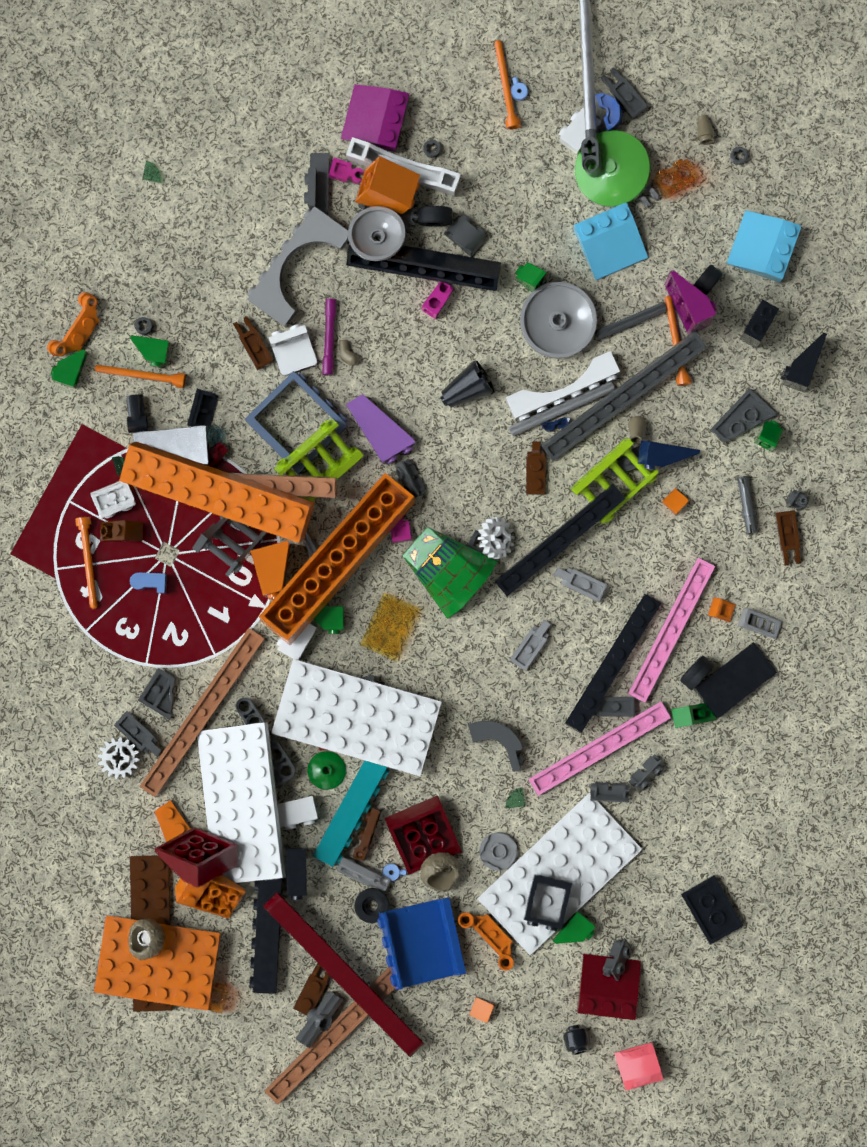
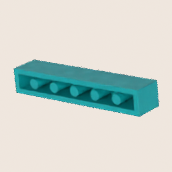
(349, 812)

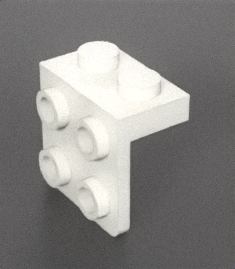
(292, 349)

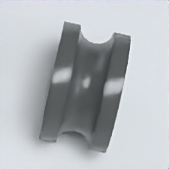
(433, 154)
(741, 160)
(149, 325)

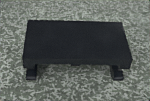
(202, 408)

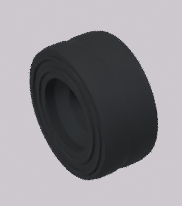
(435, 216)
(708, 279)
(696, 672)
(371, 894)

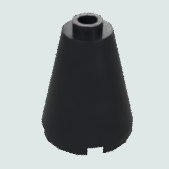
(467, 386)

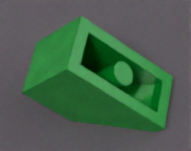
(530, 276)
(153, 350)
(69, 369)
(769, 435)
(331, 619)
(692, 715)
(575, 930)

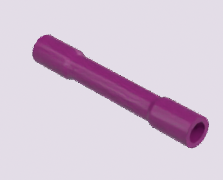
(328, 359)

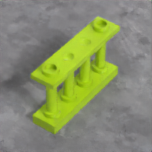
(609, 461)
(336, 467)

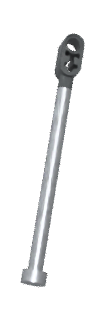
(589, 95)

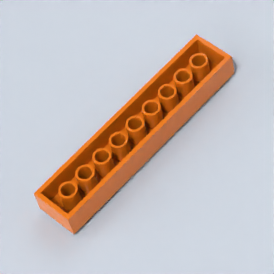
(217, 491)
(337, 559)

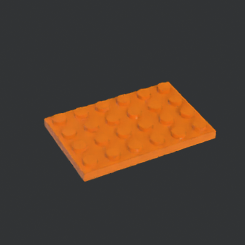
(176, 976)

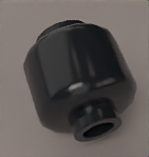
(576, 1040)

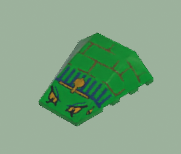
(448, 569)

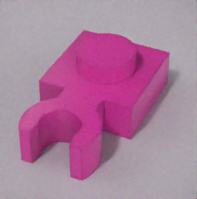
(342, 170)
(401, 531)

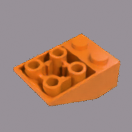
(215, 897)

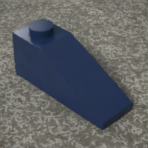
(660, 455)

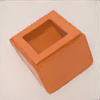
(675, 501)
(721, 609)
(481, 1010)

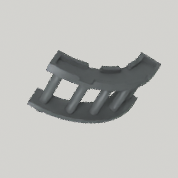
(215, 531)

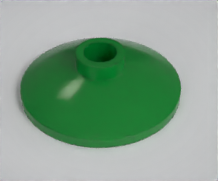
(336, 773)

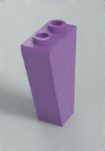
(381, 432)

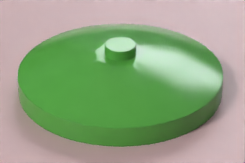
(623, 174)

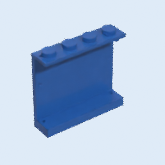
(421, 943)

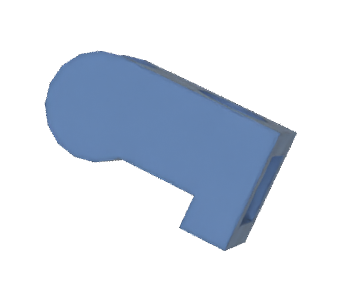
(149, 580)

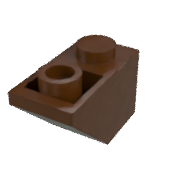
(121, 531)

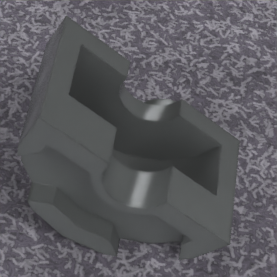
(466, 235)

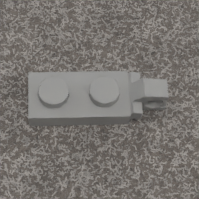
(582, 583)
(530, 646)
(363, 874)

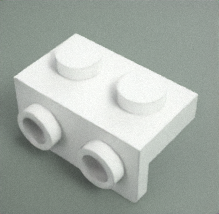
(113, 499)

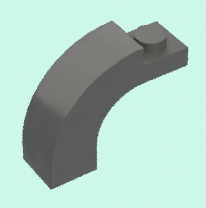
(492, 730)

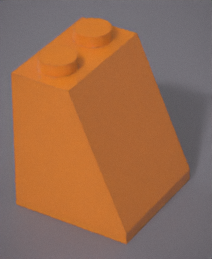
(388, 186)
(271, 567)

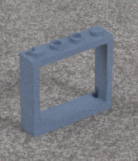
(314, 394)

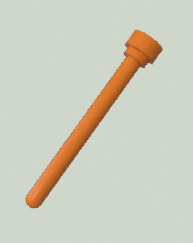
(512, 121)
(682, 376)
(176, 379)
(83, 525)

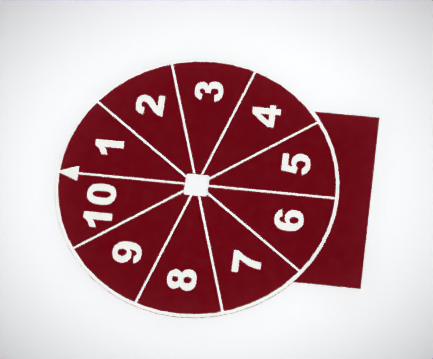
(202, 606)

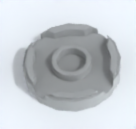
(504, 857)

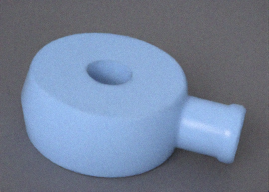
(518, 86)
(397, 871)

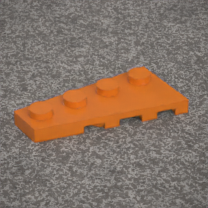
(171, 821)

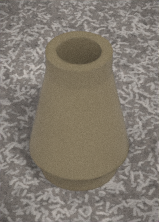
(705, 132)
(637, 427)

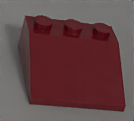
(422, 832)
(198, 856)
(605, 995)

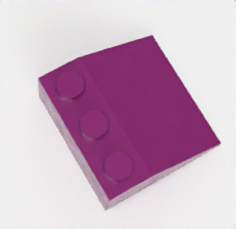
(376, 116)

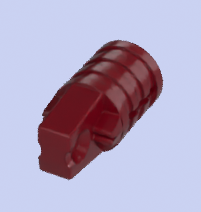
(216, 454)

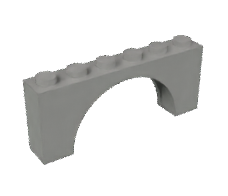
(315, 229)

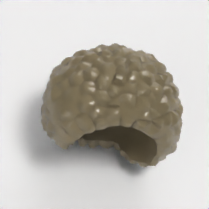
(440, 871)
(146, 939)

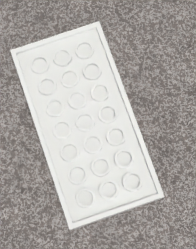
(356, 717)
(243, 798)
(579, 849)

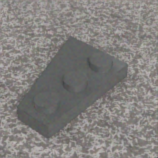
(742, 416)

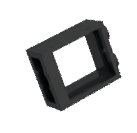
(759, 323)
(296, 873)
(550, 925)

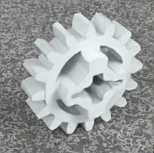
(496, 538)
(119, 748)

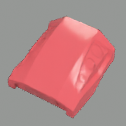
(638, 1066)

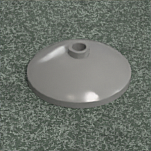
(375, 223)

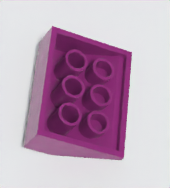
(690, 303)

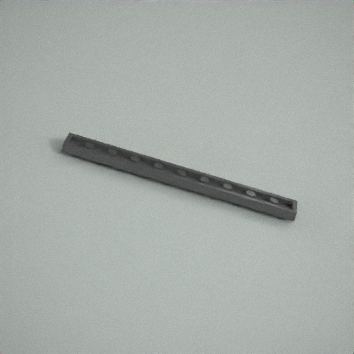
(623, 396)

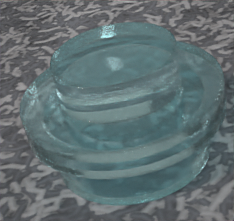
(215, 434)

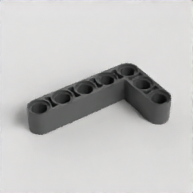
(274, 743)

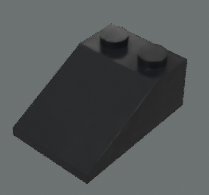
(800, 371)

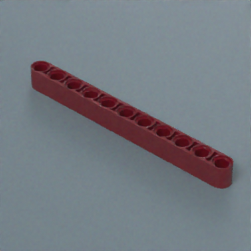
(343, 974)

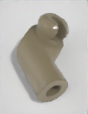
(347, 355)

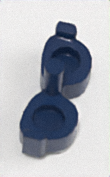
(560, 423)

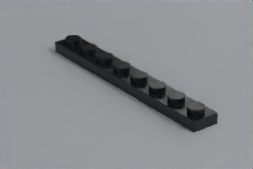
(560, 539)
(612, 663)

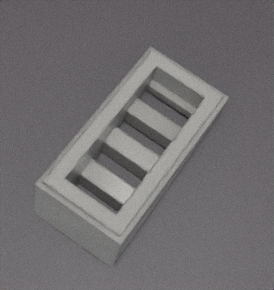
(745, 617)

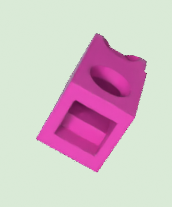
(437, 299)

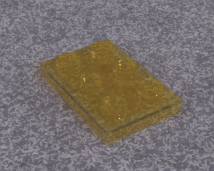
(389, 626)

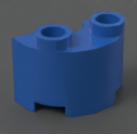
(614, 110)

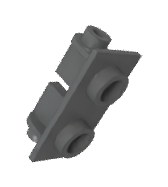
(405, 471)
(797, 499)
(654, 768)
(603, 792)
(620, 951)

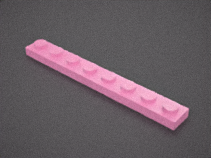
(671, 630)
(599, 748)

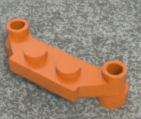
(80, 329)
(492, 935)

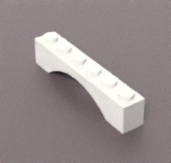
(430, 176)
(526, 402)

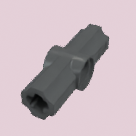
(319, 1019)

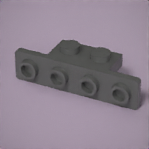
(318, 182)

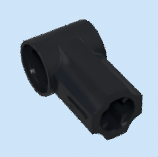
(136, 416)

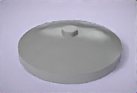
(558, 320)

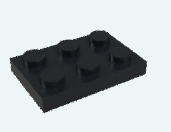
(712, 909)

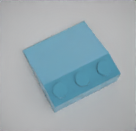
(610, 241)
(764, 245)

